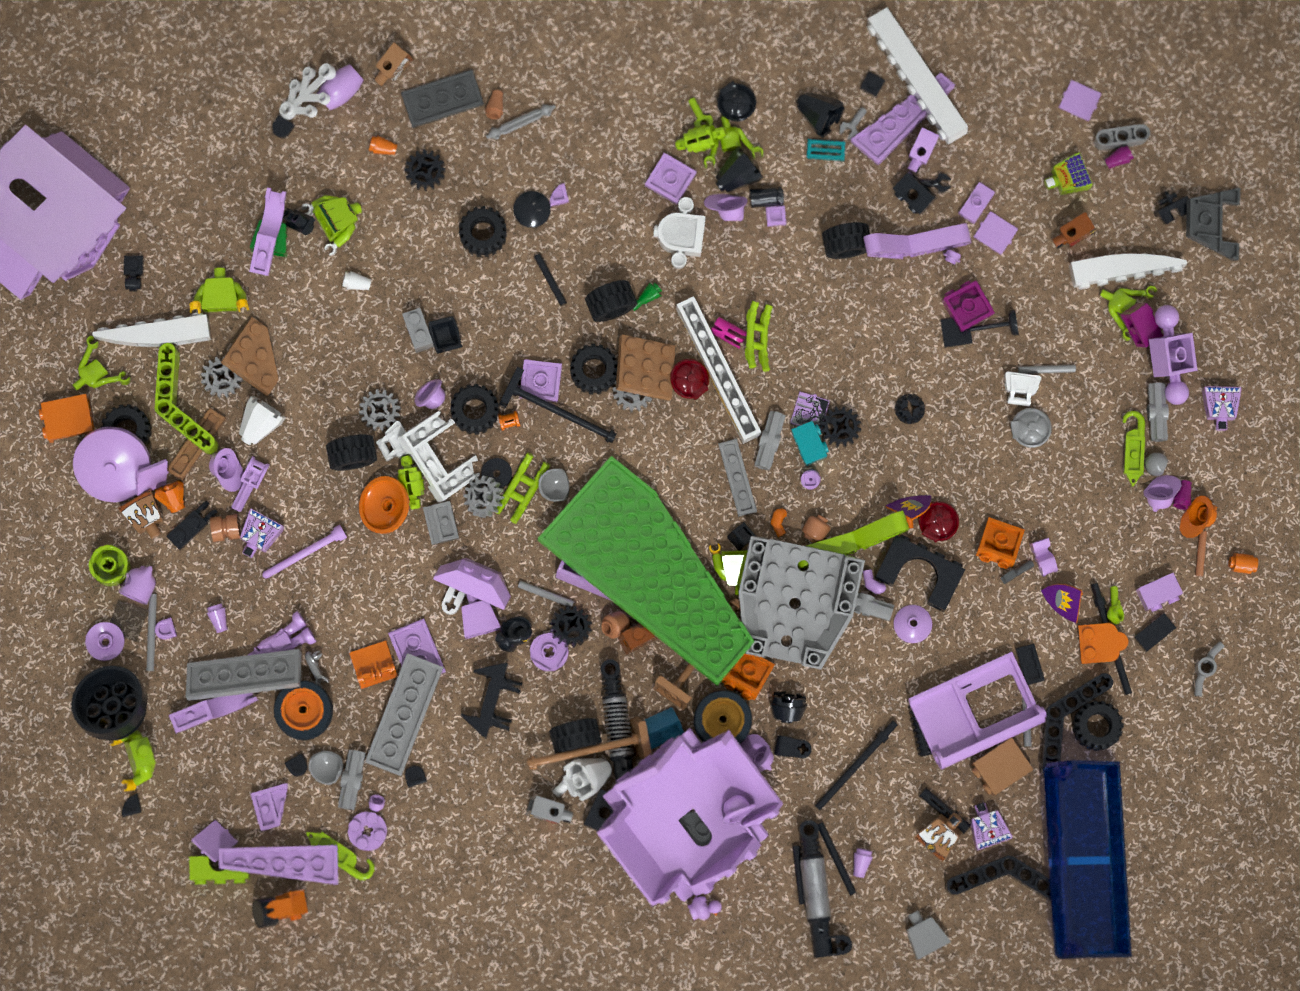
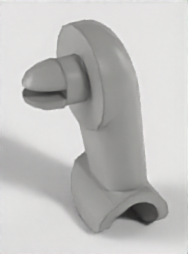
(312, 662)

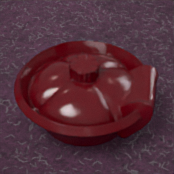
(689, 379)
(939, 522)

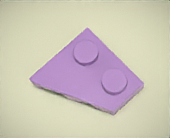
(270, 806)

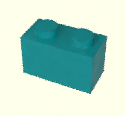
(809, 443)

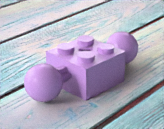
(1172, 354)

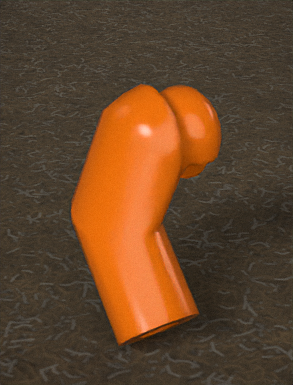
(776, 521)

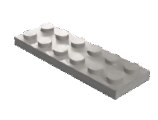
(243, 674)
(404, 714)

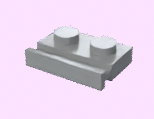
(440, 523)

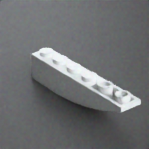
(1120, 267)
(175, 331)

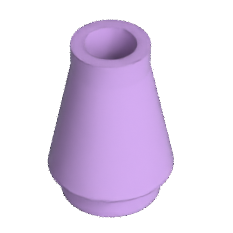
(218, 617)
(861, 862)

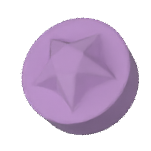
(810, 479)

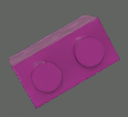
(1141, 324)

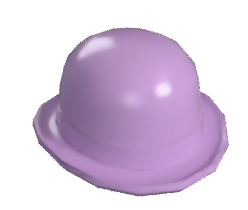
(430, 395)
(736, 809)

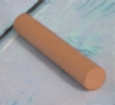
(1201, 554)

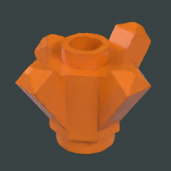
(171, 496)

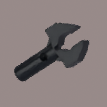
(935, 183)

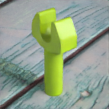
(700, 116)

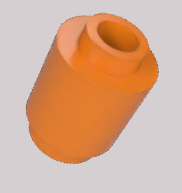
(1243, 563)

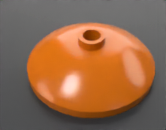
(376, 503)

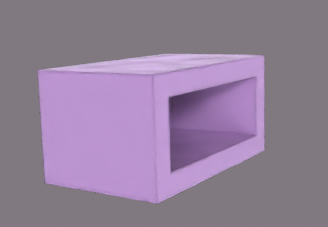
(1159, 592)

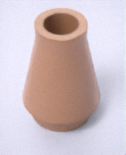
(494, 108)

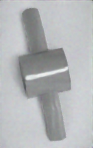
(1210, 660)

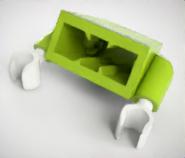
(335, 217)

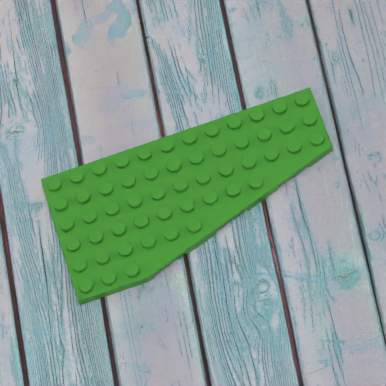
(642, 561)

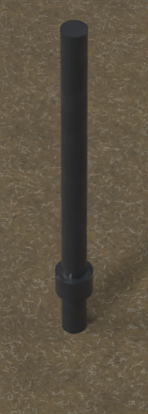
(1100, 603)
(881, 737)

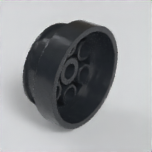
(88, 701)

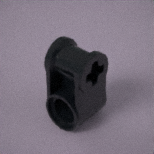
(788, 747)

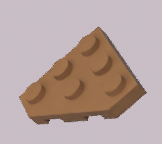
(253, 357)

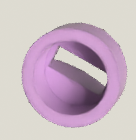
(376, 803)

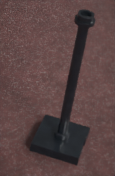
(514, 389)

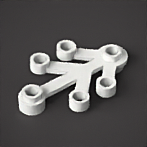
(291, 107)

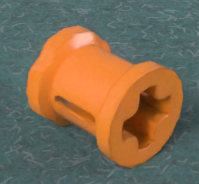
(515, 422)

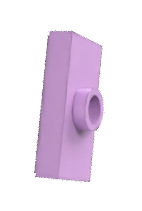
(976, 203)

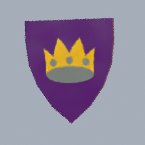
(912, 506)
(1064, 600)

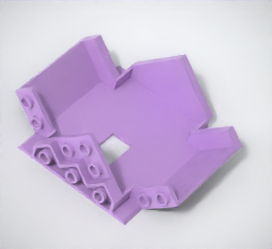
(69, 226)
(664, 788)

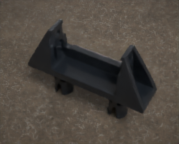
(498, 683)

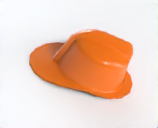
(1198, 516)

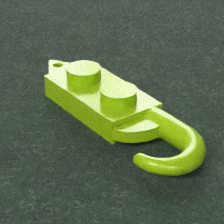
(1134, 449)
(346, 858)

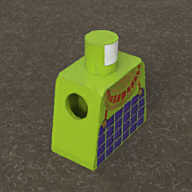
(1069, 176)

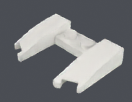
(416, 443)

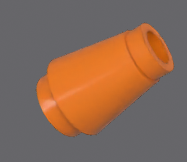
(382, 146)

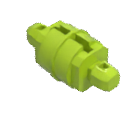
(702, 143)
(412, 479)

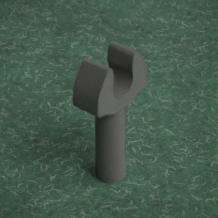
(1016, 572)

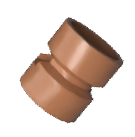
(225, 528)

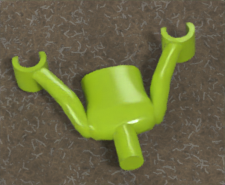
(731, 142)
(1121, 302)
(94, 372)

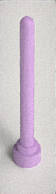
(336, 534)

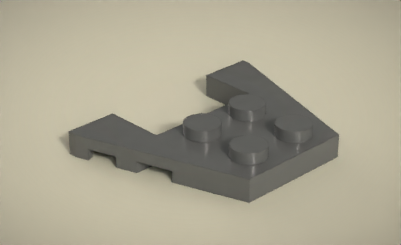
(1205, 218)

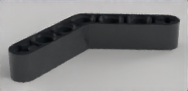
(1064, 710)
(1000, 871)

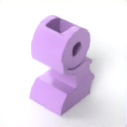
(1044, 558)

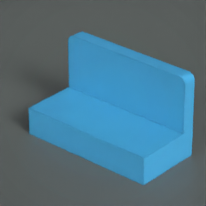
(663, 727)

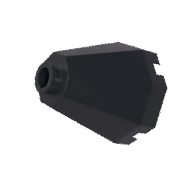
(820, 112)
(737, 172)

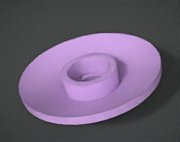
(905, 630)
(96, 636)

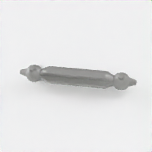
(521, 121)

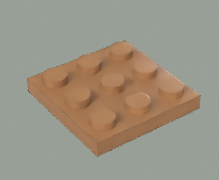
(645, 367)

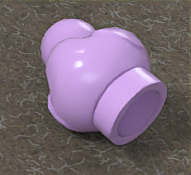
(700, 909)

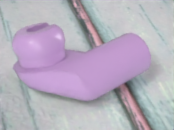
(871, 584)

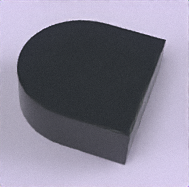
(282, 127)
(297, 766)
(414, 776)

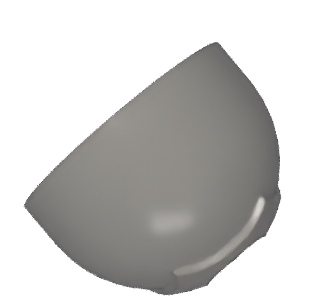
(554, 485)
(326, 767)

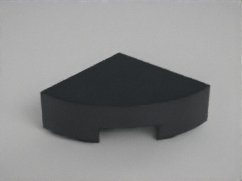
(131, 806)

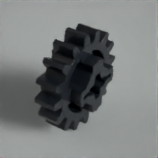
(419, 174)
(832, 421)
(562, 620)

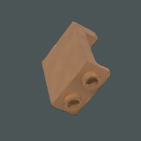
(1001, 767)

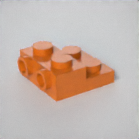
(1000, 543)
(748, 676)

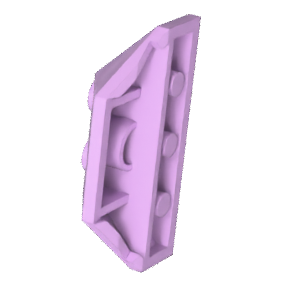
(475, 581)

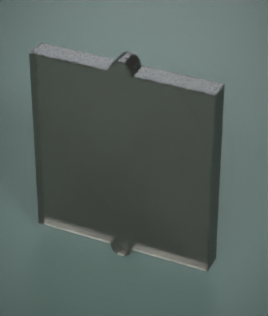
(129, 619)

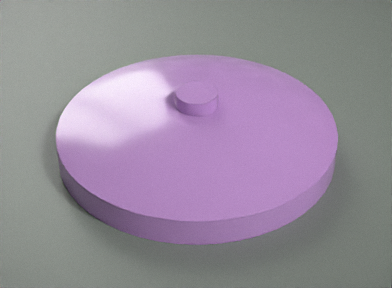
(109, 463)

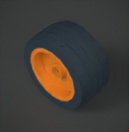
(313, 721)

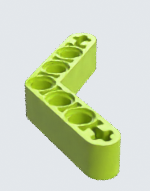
(171, 398)
(863, 537)

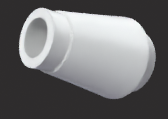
(355, 281)

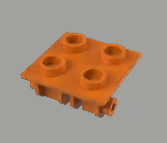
(373, 664)

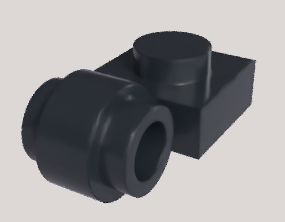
(133, 267)

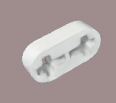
(448, 597)

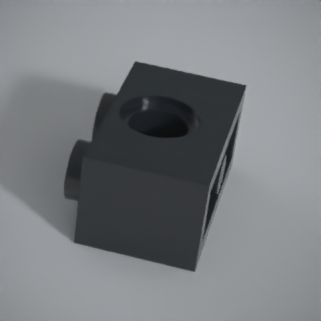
(925, 195)
(593, 819)

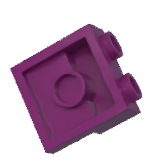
(967, 305)

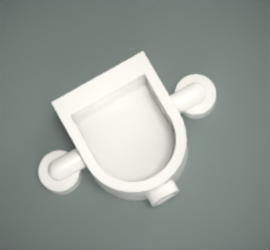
(681, 233)

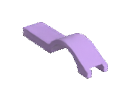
(268, 232)
(209, 710)

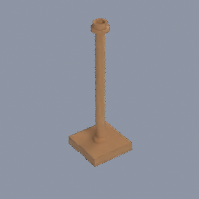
(673, 691)
(638, 739)

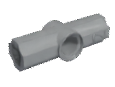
(1158, 412)
(769, 440)
(870, 606)
(351, 779)

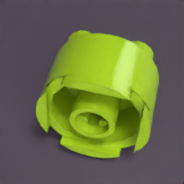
(100, 560)

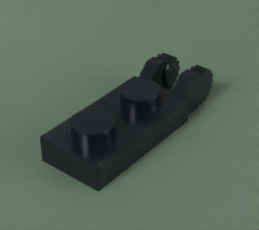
(190, 526)

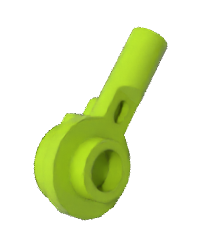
(1115, 613)

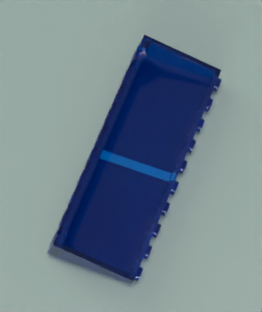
(1087, 860)

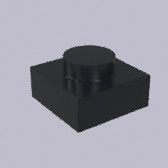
(872, 84)

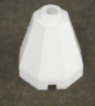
(259, 421)
(586, 776)

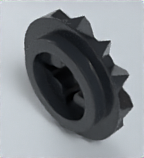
(905, 416)

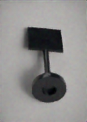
(954, 337)

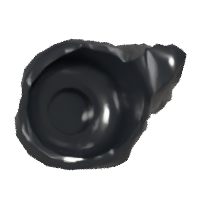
(513, 633)

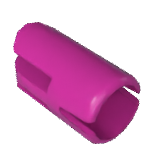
(722, 329)

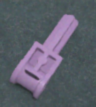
(251, 479)

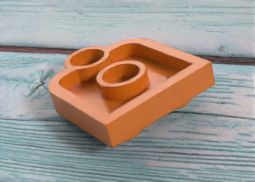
(1101, 643)

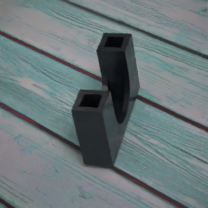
(947, 572)

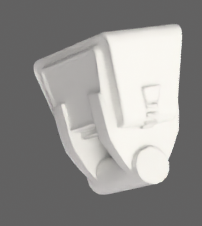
(1021, 384)
(391, 436)

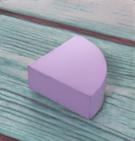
(559, 196)

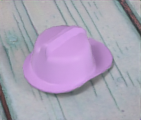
(728, 206)
(226, 469)
(1162, 491)
(758, 751)

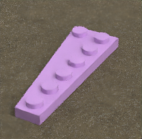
(891, 129)
(293, 862)

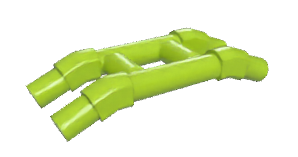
(763, 329)
(519, 476)

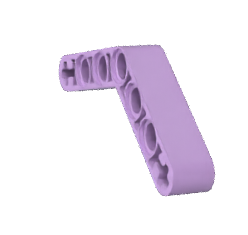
(932, 241)

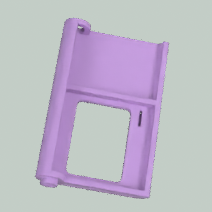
(950, 724)

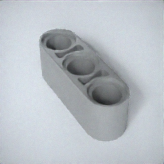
(1128, 131)

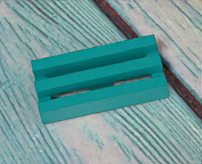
(825, 150)

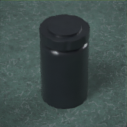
(766, 197)

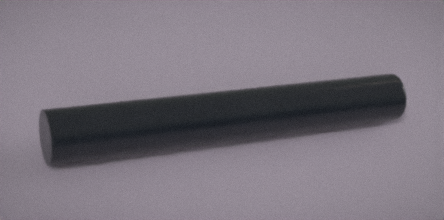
(550, 280)
(796, 855)

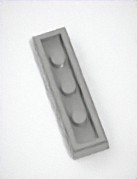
(737, 477)

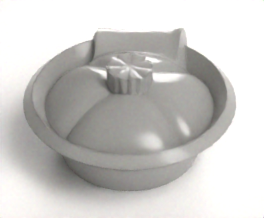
(1031, 427)

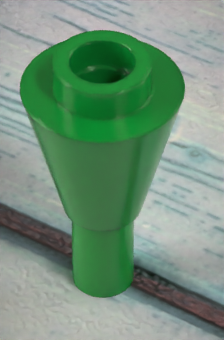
(649, 294)

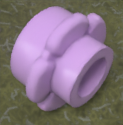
(952, 256)

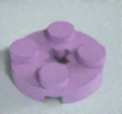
(538, 656)
(357, 826)

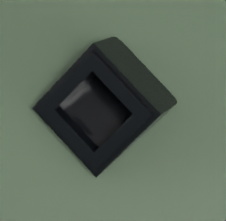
(740, 536)

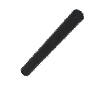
(836, 859)

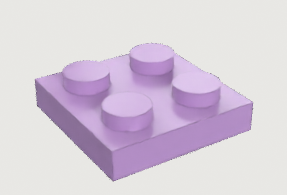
(670, 178)
(542, 379)

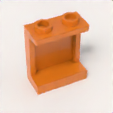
(66, 417)

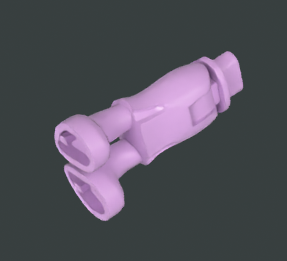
(282, 641)

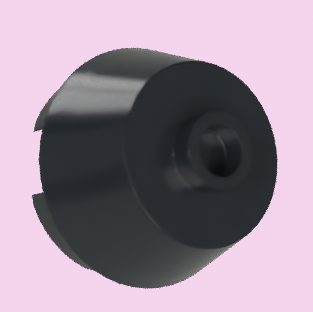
(788, 707)

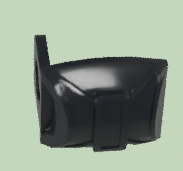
(445, 334)

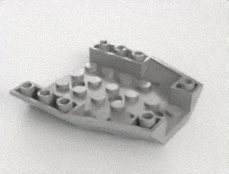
(825, 595)

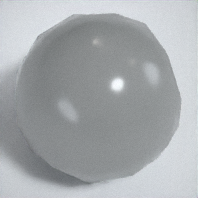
(1156, 464)

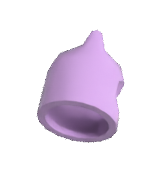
(139, 584)

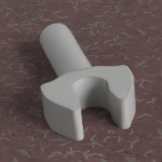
(854, 122)

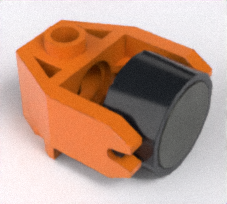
(288, 905)

